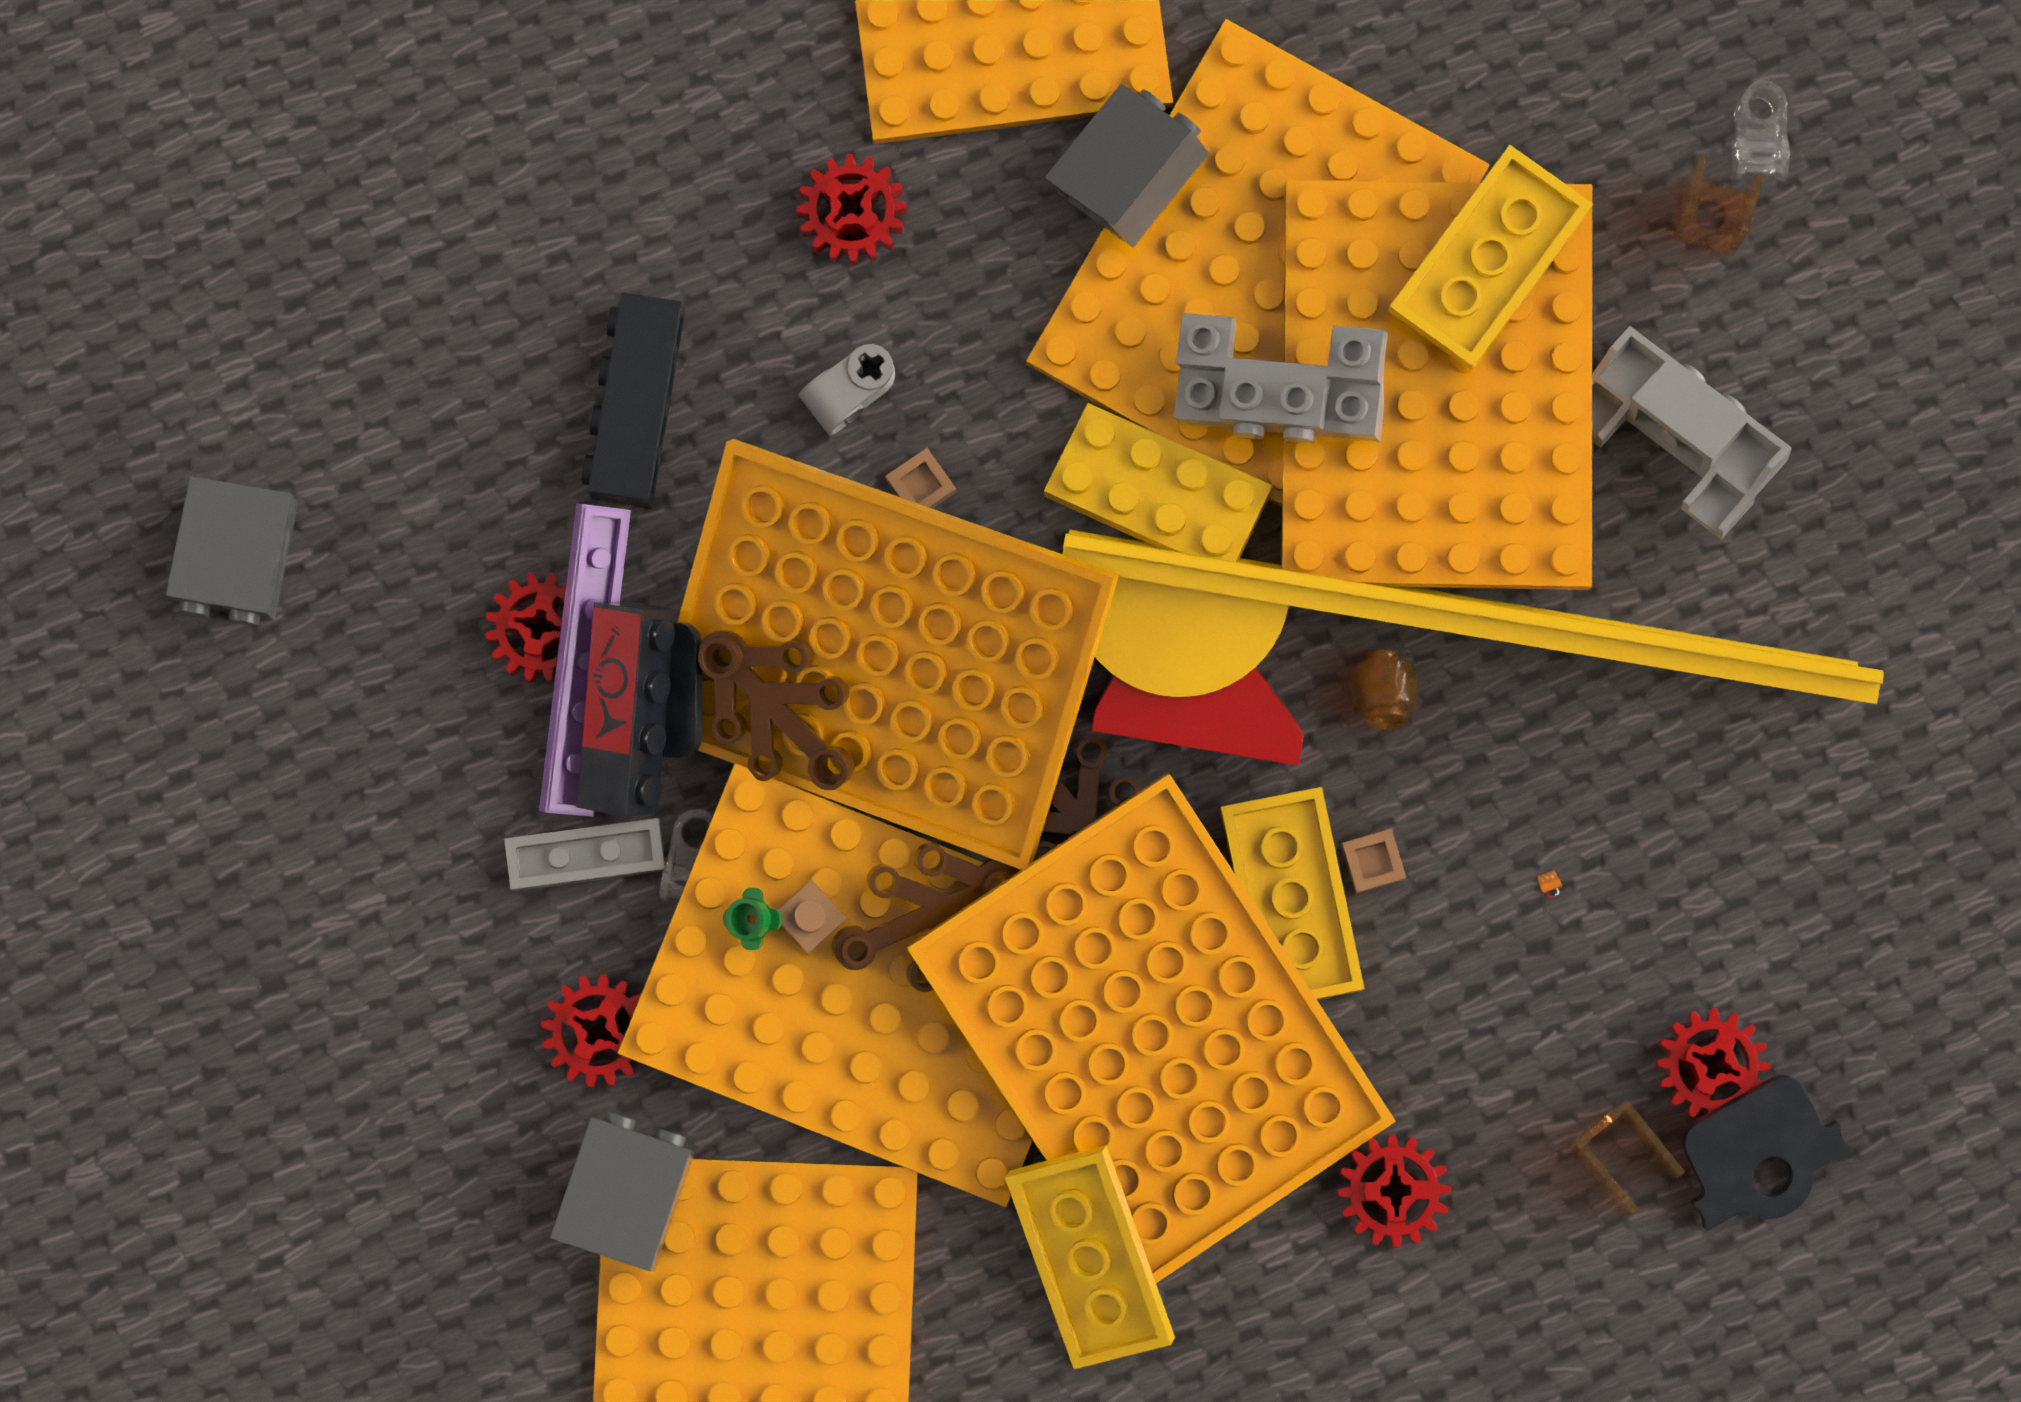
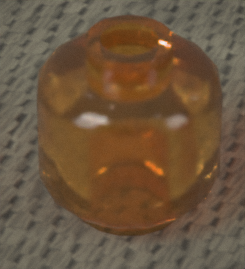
(1384, 690)

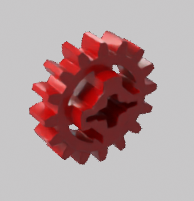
(867, 224)
(514, 621)
(1722, 1044)
(585, 1052)
(1416, 1190)

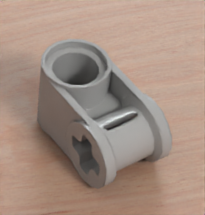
(840, 391)

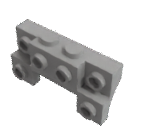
(1280, 396)
(1691, 423)

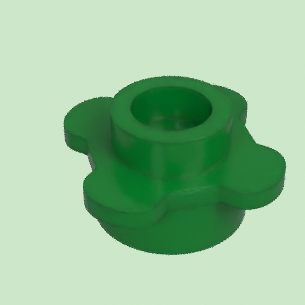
(737, 919)

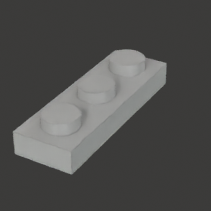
(585, 854)

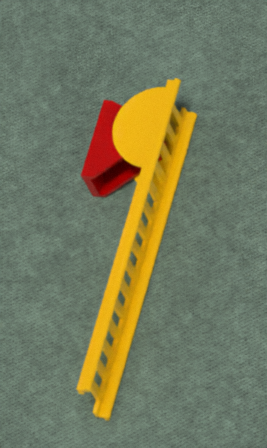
(1197, 626)

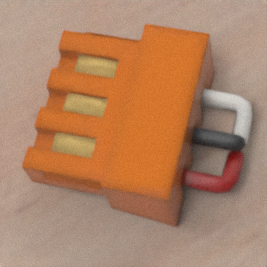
(1549, 882)

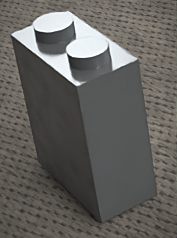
(1128, 163)
(231, 550)
(623, 1191)

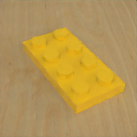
(1490, 257)
(1156, 488)
(1292, 874)
(1090, 1257)

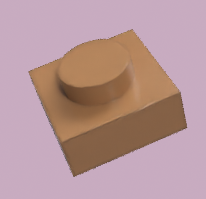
(921, 480)
(1373, 861)
(810, 917)

